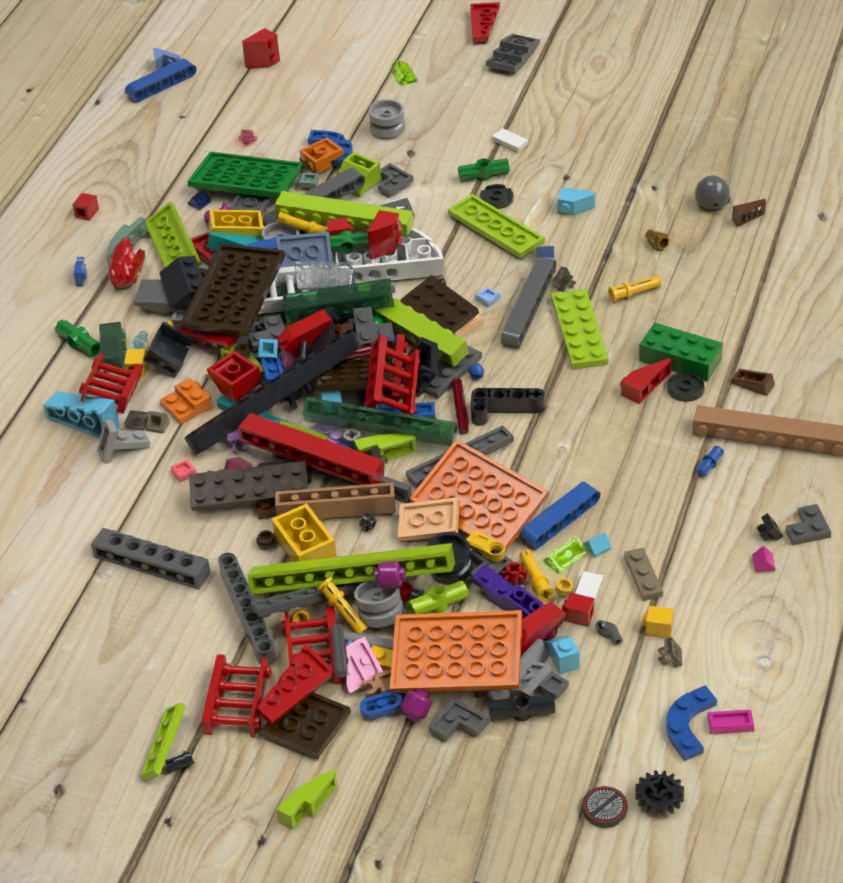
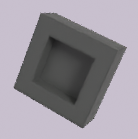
(553, 685)

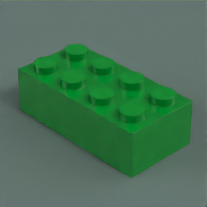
(686, 350)

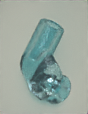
(139, 340)

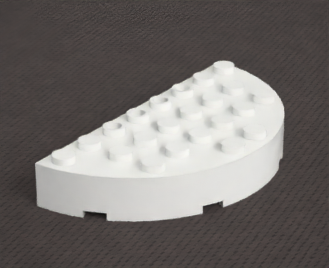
(412, 259)

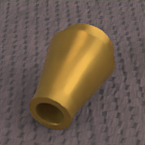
(658, 239)

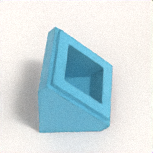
(267, 348)
(598, 544)

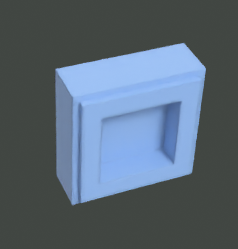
(487, 297)

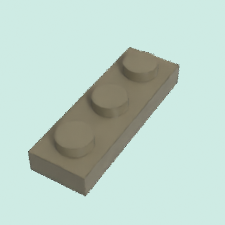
(643, 574)

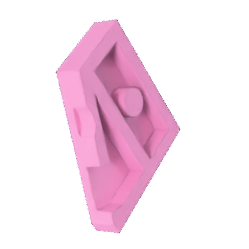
(360, 664)

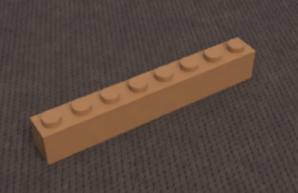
(768, 430)

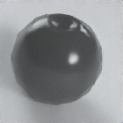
(712, 193)

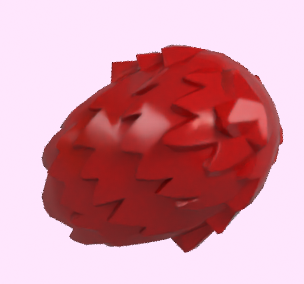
(125, 265)

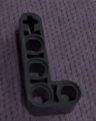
(505, 401)

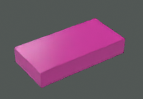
(730, 721)

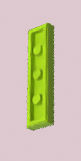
(162, 742)

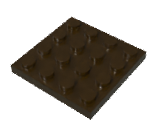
(440, 305)
(349, 375)

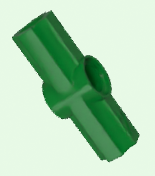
(483, 169)
(348, 242)
(77, 337)

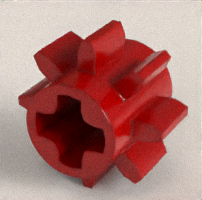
(514, 573)

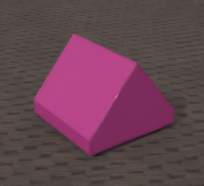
(763, 560)

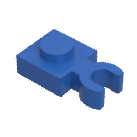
(80, 271)

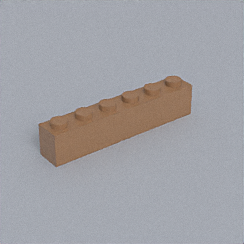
(340, 501)

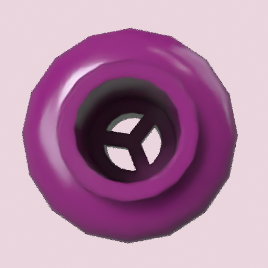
(389, 575)
(416, 705)

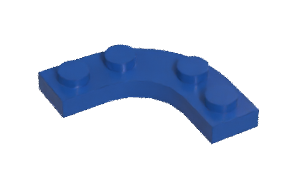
(337, 138)
(680, 716)

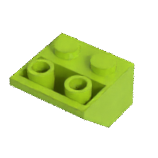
(367, 167)

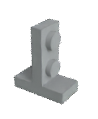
(115, 439)

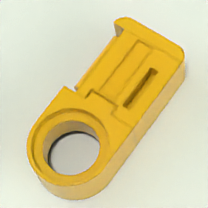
(484, 545)

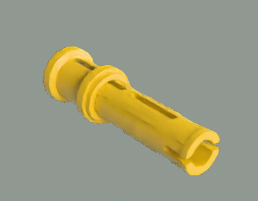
(309, 227)
(626, 289)
(538, 580)
(333, 599)

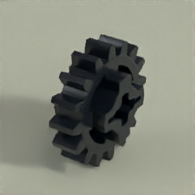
(670, 796)

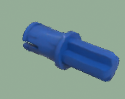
(709, 461)

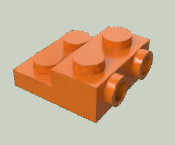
(320, 154)
(186, 401)

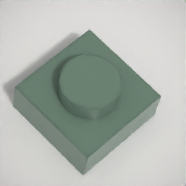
(309, 180)

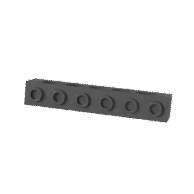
(151, 558)

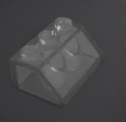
(323, 275)

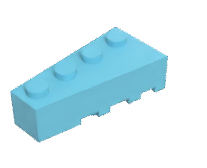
(82, 416)

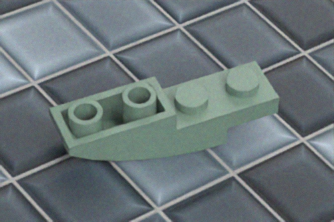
(132, 232)

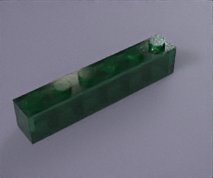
(339, 299)

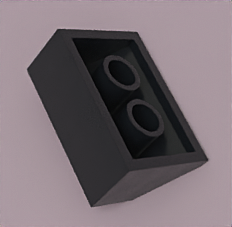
(181, 281)

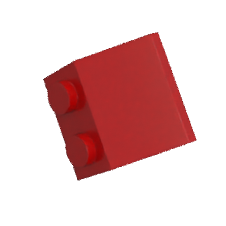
(261, 49)
(384, 234)
(235, 375)

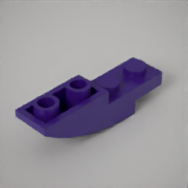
(503, 593)

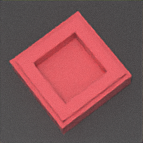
(182, 470)

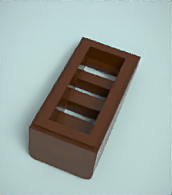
(744, 212)
(759, 383)

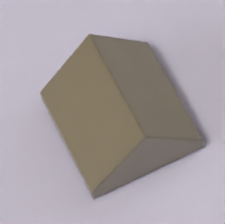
(157, 421)

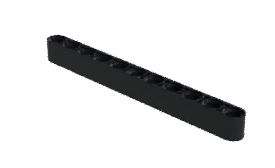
(273, 391)

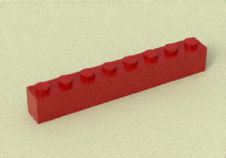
(314, 450)

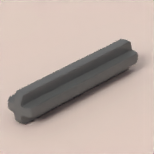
(339, 650)

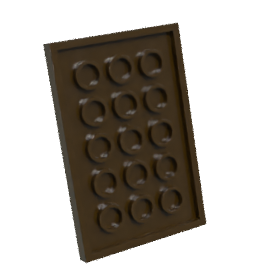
(233, 289)

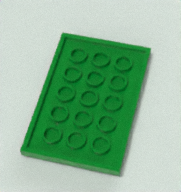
(245, 174)

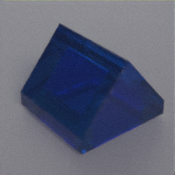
(200, 200)

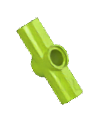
(438, 599)

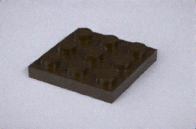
(309, 725)

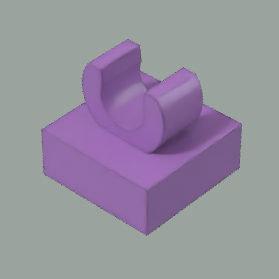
(234, 440)

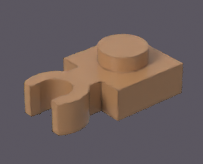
(380, 683)

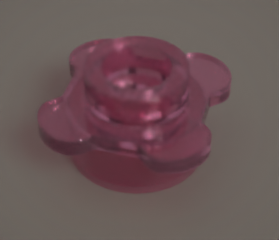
(247, 137)

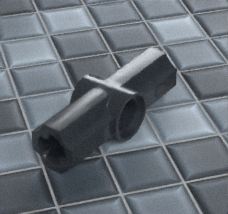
(521, 706)

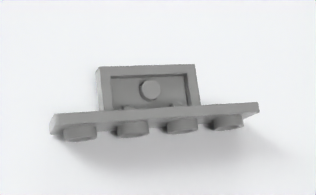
(531, 672)

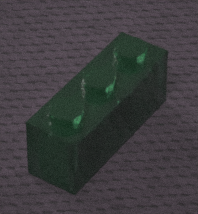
(113, 344)

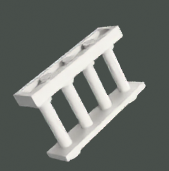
(286, 276)

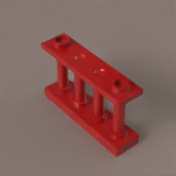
(376, 380)
(124, 393)
(326, 622)
(219, 685)

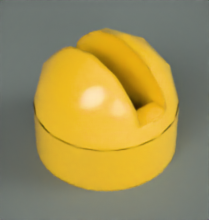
(565, 582)
(296, 617)

